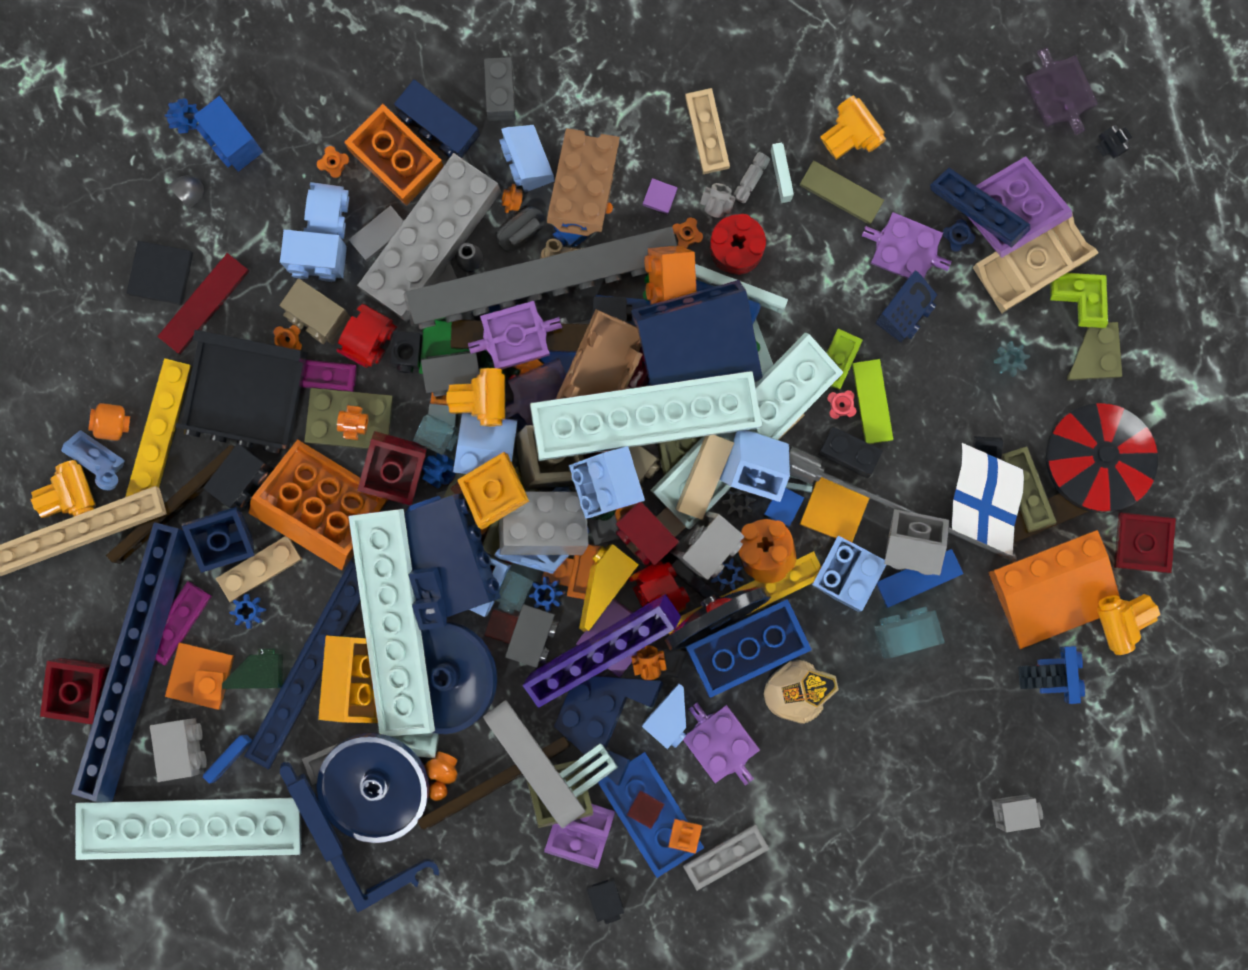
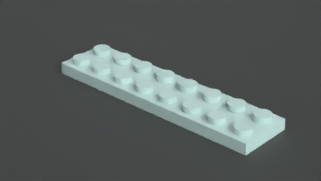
(782, 398)
(645, 415)
(390, 623)
(187, 828)

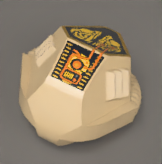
(799, 691)

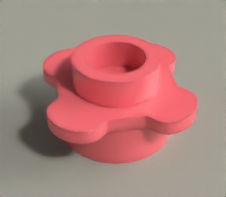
(837, 411)

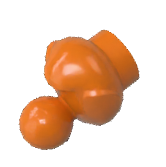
(443, 771)

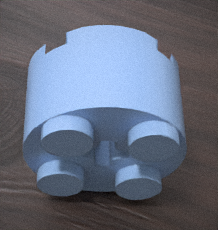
(325, 209)

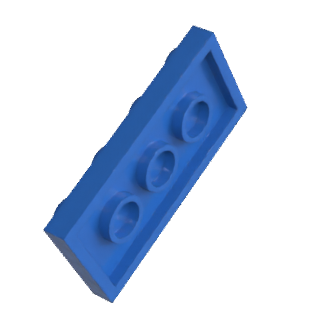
(654, 841)

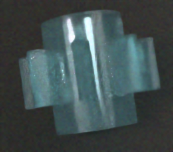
(1003, 360)

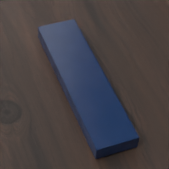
(980, 207)

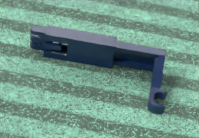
(332, 848)

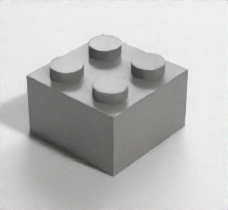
(917, 542)
(177, 749)

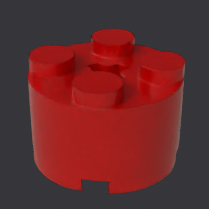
(742, 229)
(365, 336)
(657, 581)

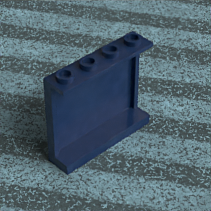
(698, 335)
(448, 538)

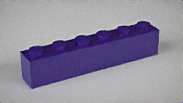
(602, 650)

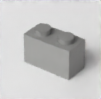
(1017, 813)

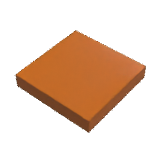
(186, 662)

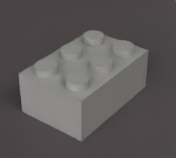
(545, 526)
(708, 545)

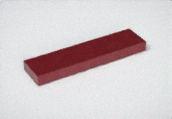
(203, 303)

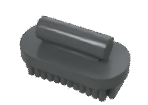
(520, 228)

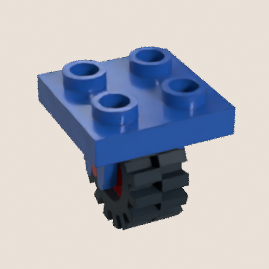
(1056, 675)

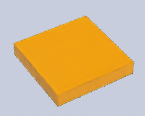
(493, 490)
(834, 510)

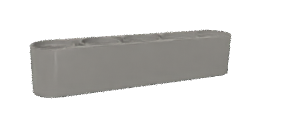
(534, 764)

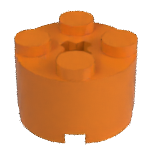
(770, 537)

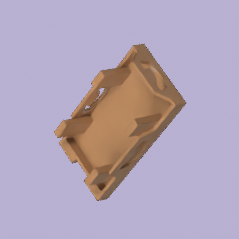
(583, 182)
(603, 358)

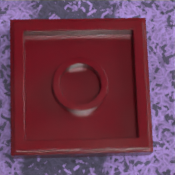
(1145, 543)

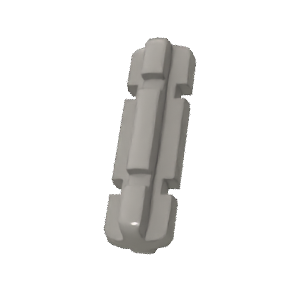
(751, 177)

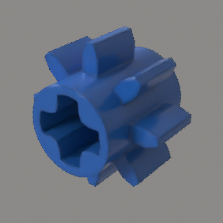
(182, 116)
(438, 470)
(724, 582)
(554, 594)
(240, 606)

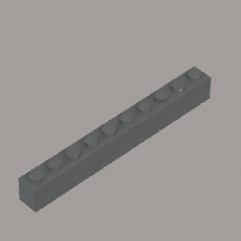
(533, 279)

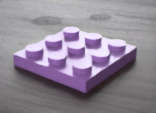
(1028, 196)

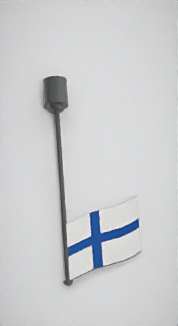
(983, 500)

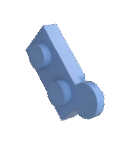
(94, 458)

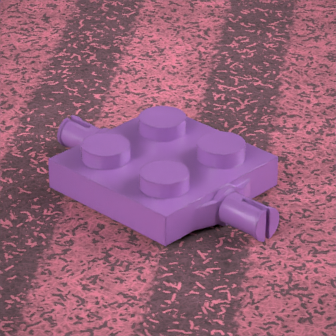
(906, 247)
(515, 335)
(721, 743)

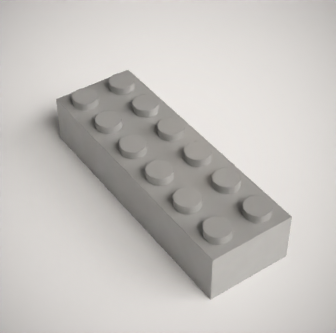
(430, 235)

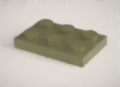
(324, 411)

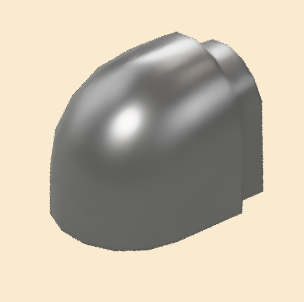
(187, 189)

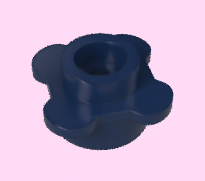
(961, 228)

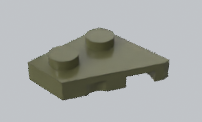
(1098, 355)

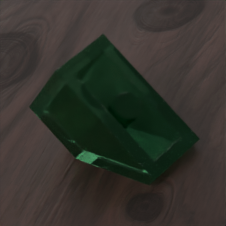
(257, 672)

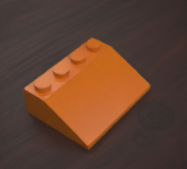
(312, 503)
(1055, 588)

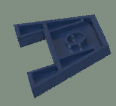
(594, 710)

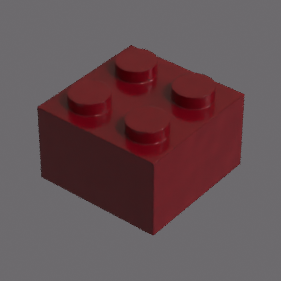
(392, 468)
(646, 534)
(72, 689)

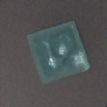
(908, 634)

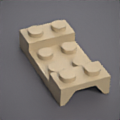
(1034, 264)

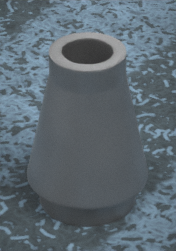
(470, 262)

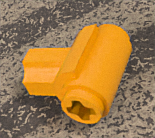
(854, 128)
(482, 397)
(66, 493)
(1124, 619)

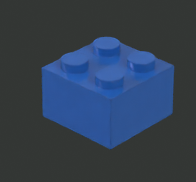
(232, 140)

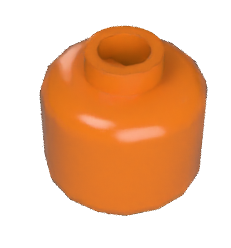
(108, 422)

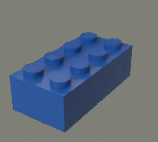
(748, 648)

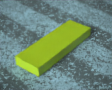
(872, 401)

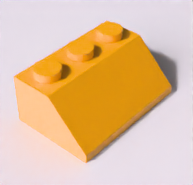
(347, 682)

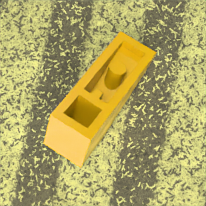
(605, 580)

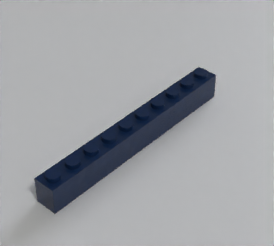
(132, 664)

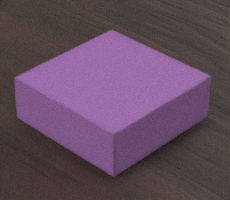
(660, 196)

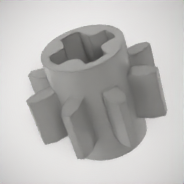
(717, 200)

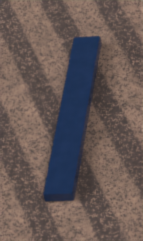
(305, 671)

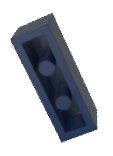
(436, 120)

